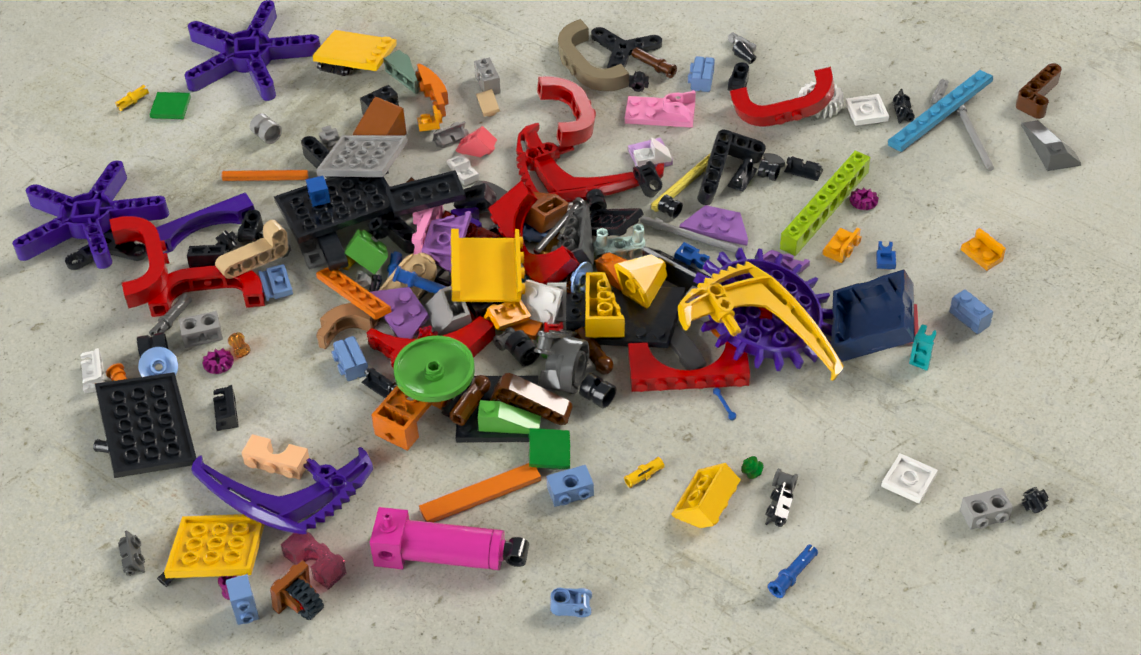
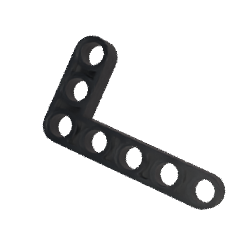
(726, 144)

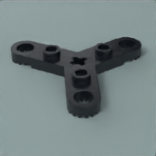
(621, 48)
(124, 250)

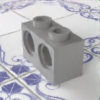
(200, 329)
(986, 508)

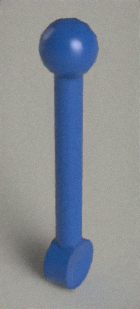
(732, 415)

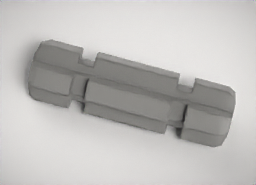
(733, 37)
(940, 91)

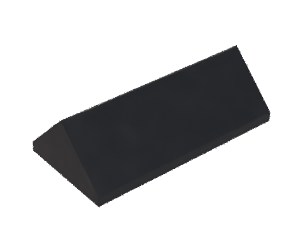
(677, 271)

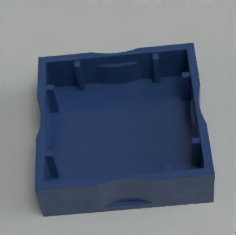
(873, 316)

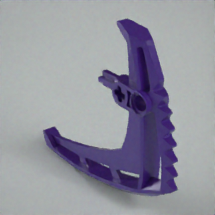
(331, 488)

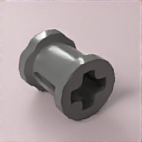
(500, 340)
(789, 479)

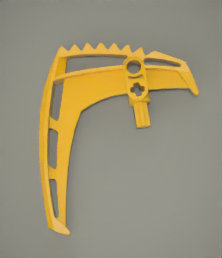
(758, 292)

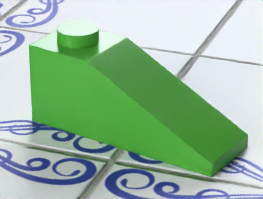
(504, 418)

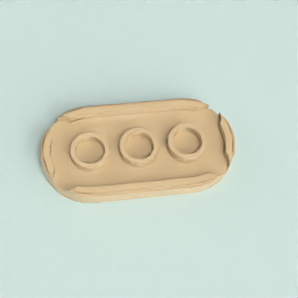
(421, 264)

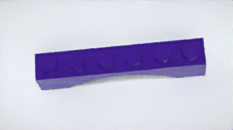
(224, 212)

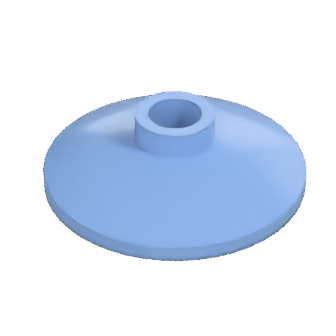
(578, 278)
(157, 356)

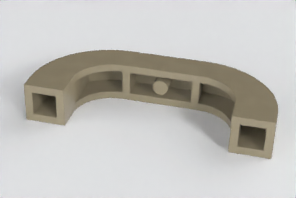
(588, 75)

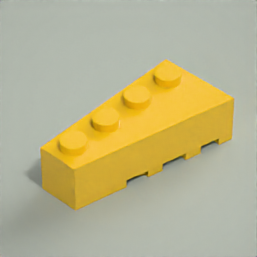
(602, 311)

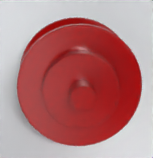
(427, 331)

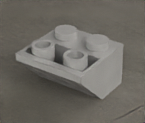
(445, 314)

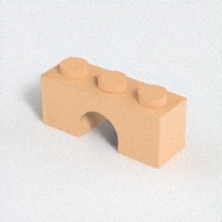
(288, 463)

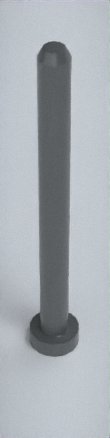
(578, 202)

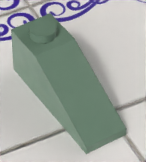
(400, 68)

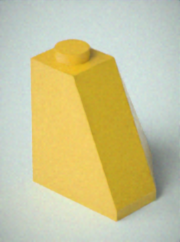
(641, 278)

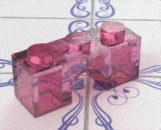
(328, 566)

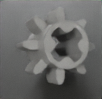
(328, 136)

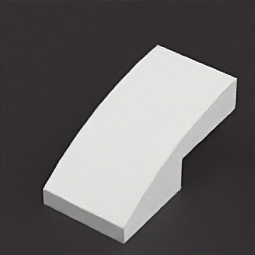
(464, 170)

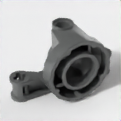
(565, 360)

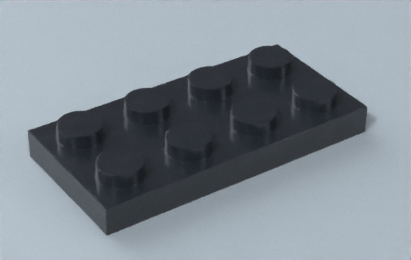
(425, 193)
(614, 220)

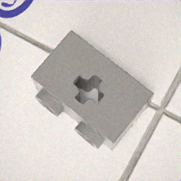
(487, 75)

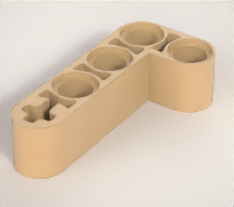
(255, 254)

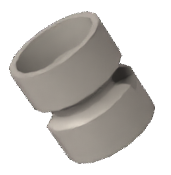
(265, 128)

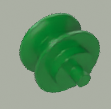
(752, 467)

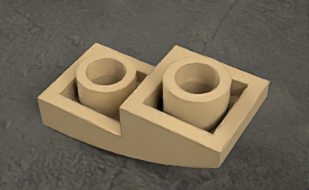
(488, 103)

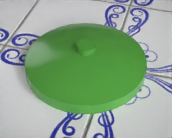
(434, 368)

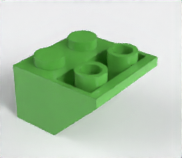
(367, 251)

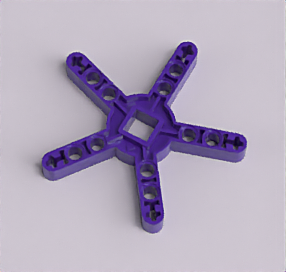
(246, 51)
(85, 215)

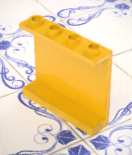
(486, 269)

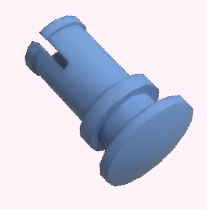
(532, 235)

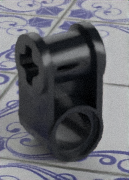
(739, 76)
(648, 175)
(250, 227)

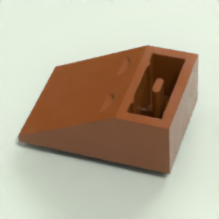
(546, 211)

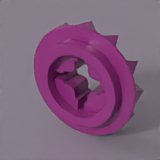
(867, 203)
(225, 363)

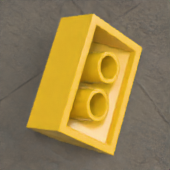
(707, 496)

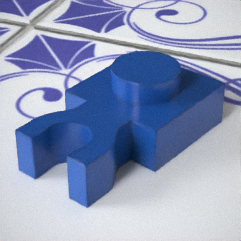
(690, 254)
(885, 256)

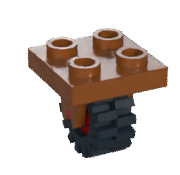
(296, 592)

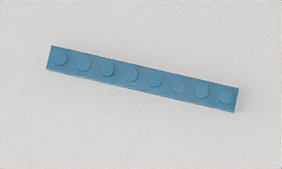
(940, 110)

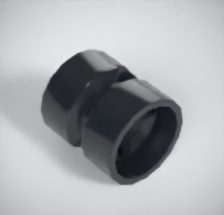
(146, 342)
(522, 348)
(597, 390)

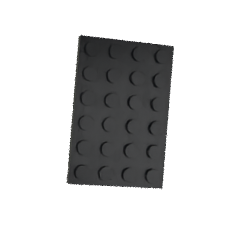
(350, 203)
(145, 424)

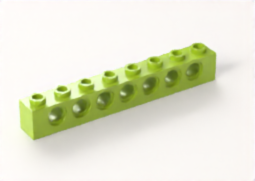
(824, 203)

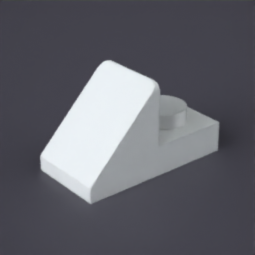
(656, 154)

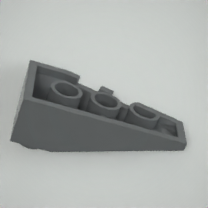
(1049, 147)
(578, 235)

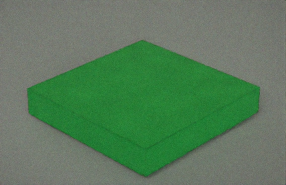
(170, 105)

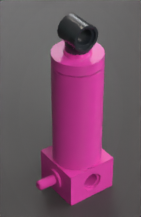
(402, 539)

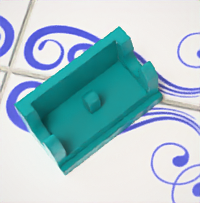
(922, 348)

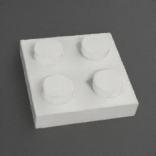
(867, 109)
(542, 301)
(909, 478)

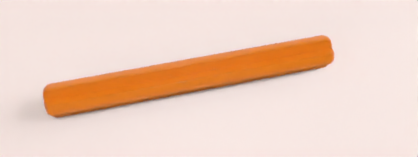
(264, 175)

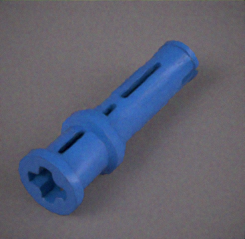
(412, 279)
(788, 576)

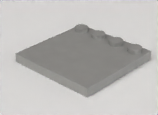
(362, 156)

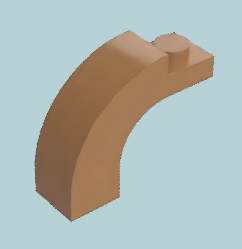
(342, 318)

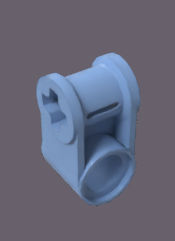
(571, 602)

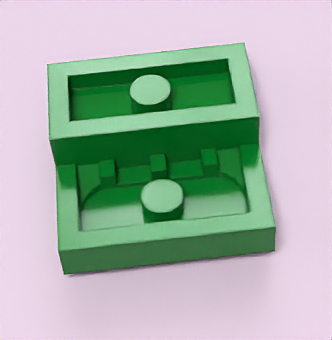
(549, 448)

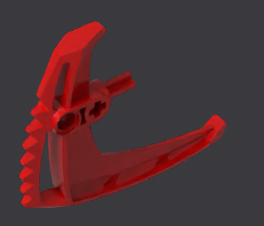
(542, 159)

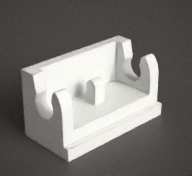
(92, 370)

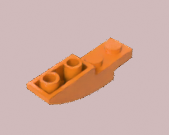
(432, 87)

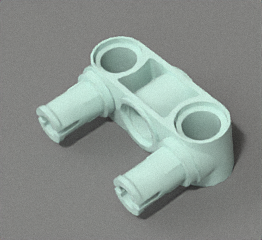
(625, 247)

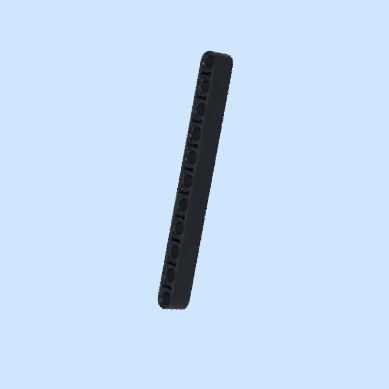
(400, 232)

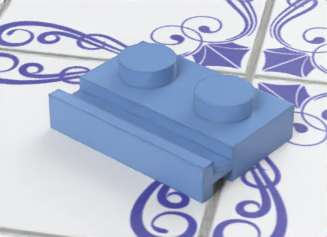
(275, 282)

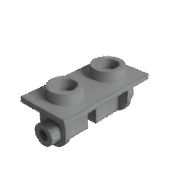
(443, 136)

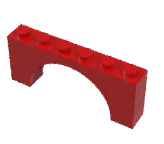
(509, 215)
(652, 375)

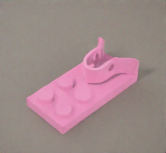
(662, 111)
(423, 220)

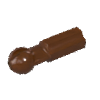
(602, 363)
(470, 400)

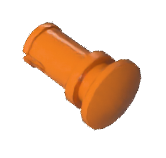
(116, 372)

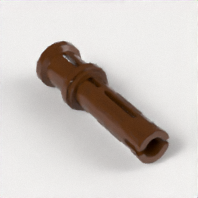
(660, 65)

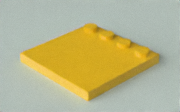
(355, 50)
(214, 546)

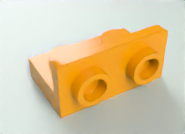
(427, 122)
(842, 244)
(984, 250)
(507, 314)

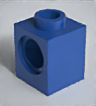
(318, 191)

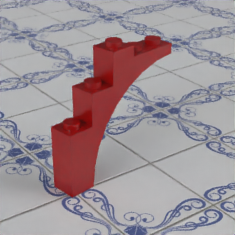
(473, 336)

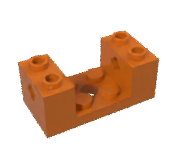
(398, 418)

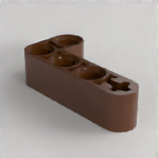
(1032, 97)
(532, 398)

